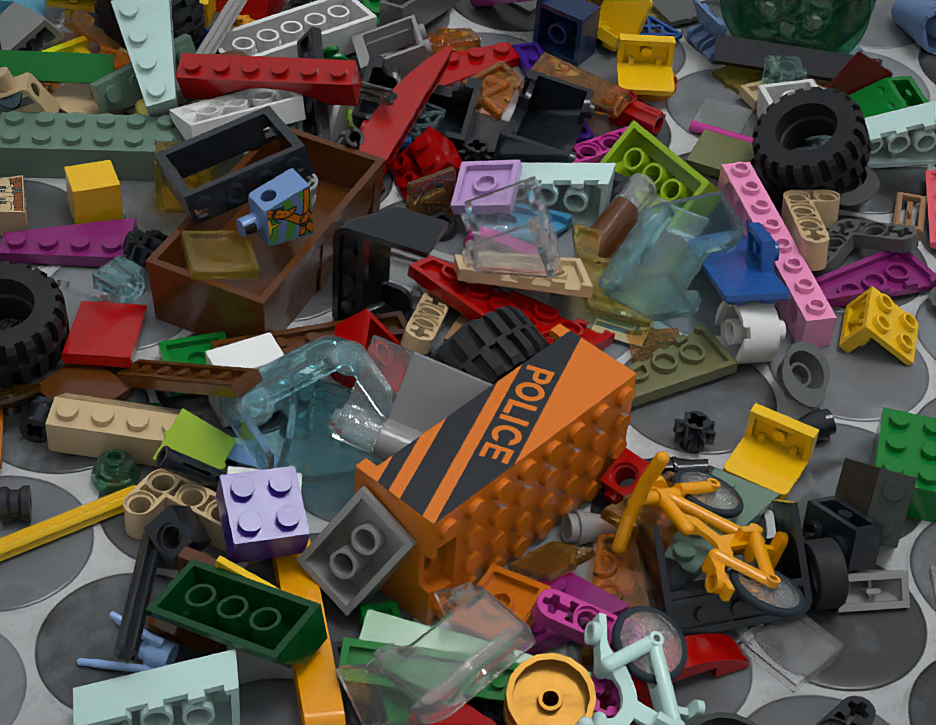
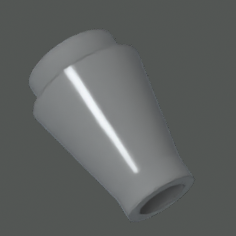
(583, 527)

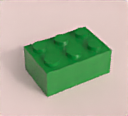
(908, 447)

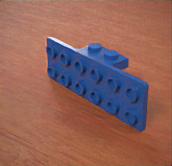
(747, 270)

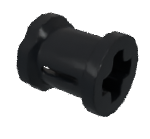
(33, 425)

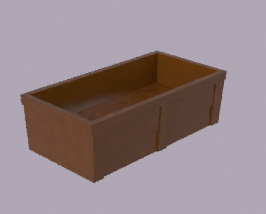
(287, 271)

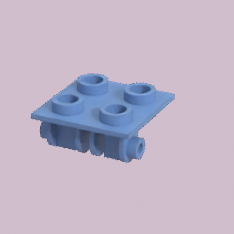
(705, 34)

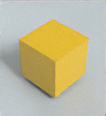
(93, 192)

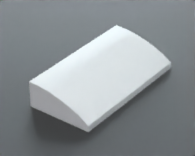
(209, 114)

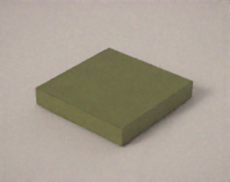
(718, 149)

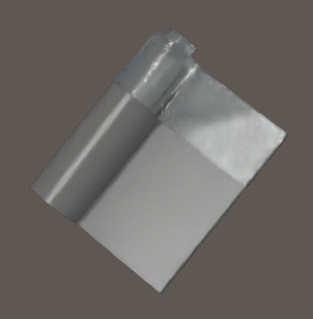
(399, 398)

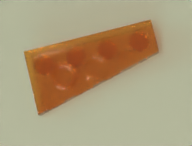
(608, 97)

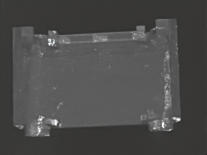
(512, 232)

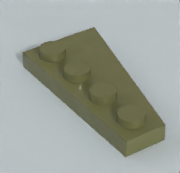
(682, 365)

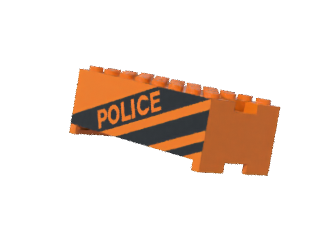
(502, 468)

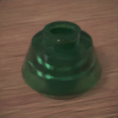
(114, 471)

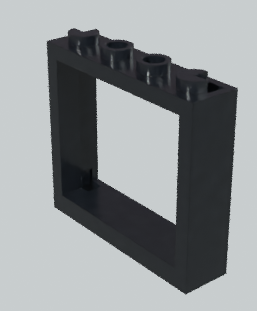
(221, 145)

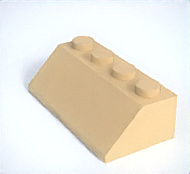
(96, 425)

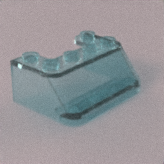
(666, 254)

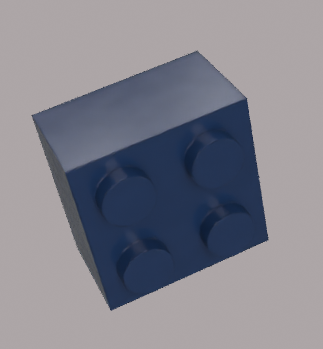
(567, 29)

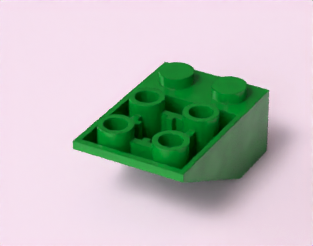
(888, 95)

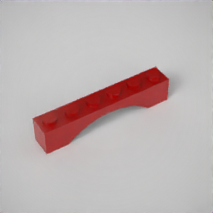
(322, 79)

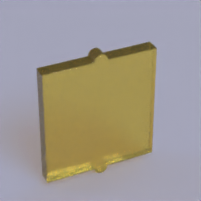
(735, 77)

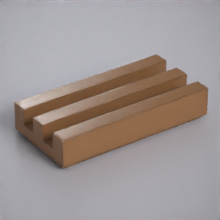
(909, 208)

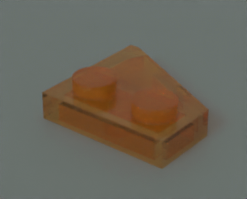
(498, 88)

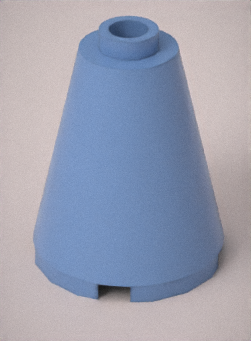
(918, 21)

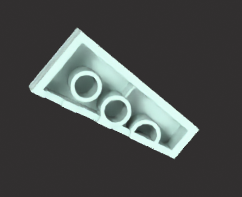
(150, 46)
(903, 136)
(574, 187)
(175, 694)

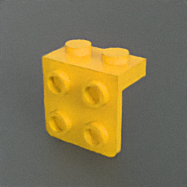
(621, 18)
(646, 64)
(773, 450)

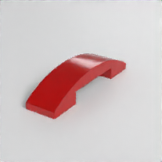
(704, 653)

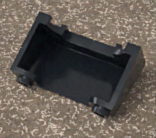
(461, 102)
(545, 121)

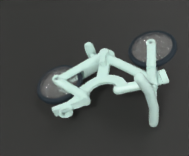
(651, 650)

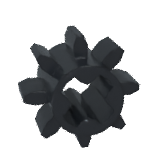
(475, 150)
(694, 431)

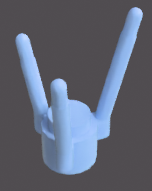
(153, 651)

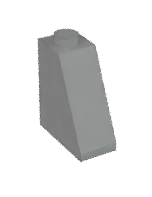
(26, 30)

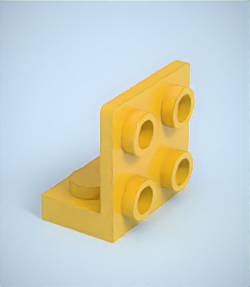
(879, 318)

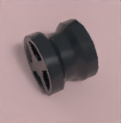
(15, 504)

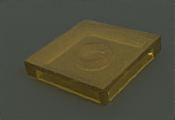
(219, 255)

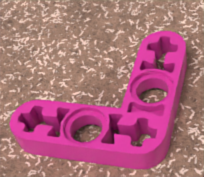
(556, 622)

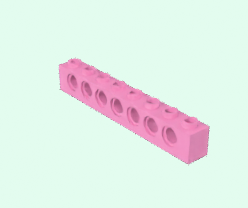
(807, 309)

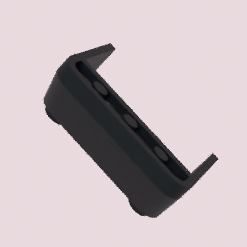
(364, 255)
(705, 612)

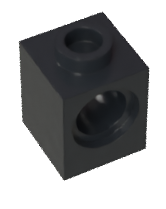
(166, 528)

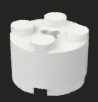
(750, 331)

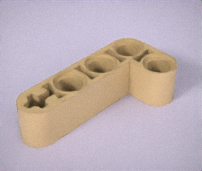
(806, 218)
(164, 489)

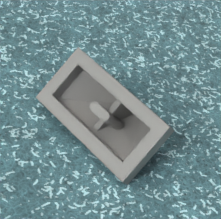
(877, 590)

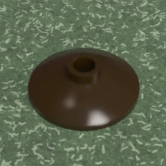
(13, 397)

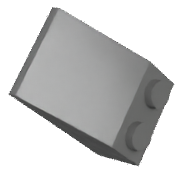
(357, 552)

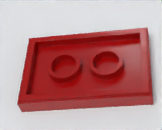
(105, 334)

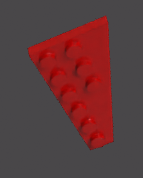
(479, 299)

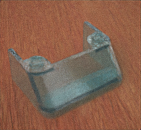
(280, 380)

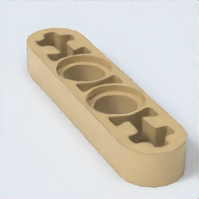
(425, 324)

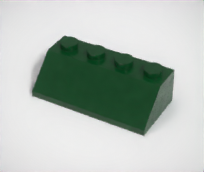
(241, 614)

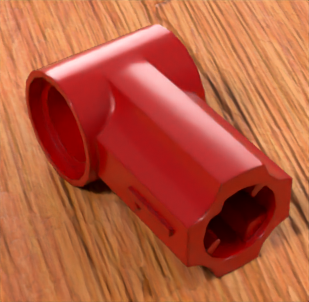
(643, 114)

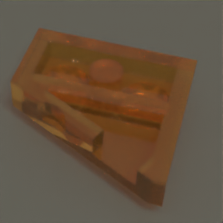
(457, 38)

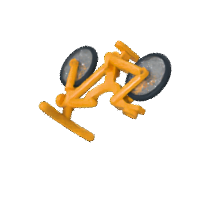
(706, 502)

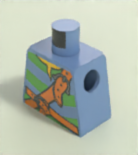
(279, 210)

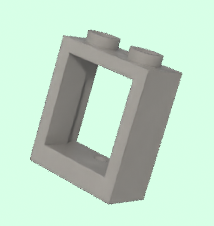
(392, 37)

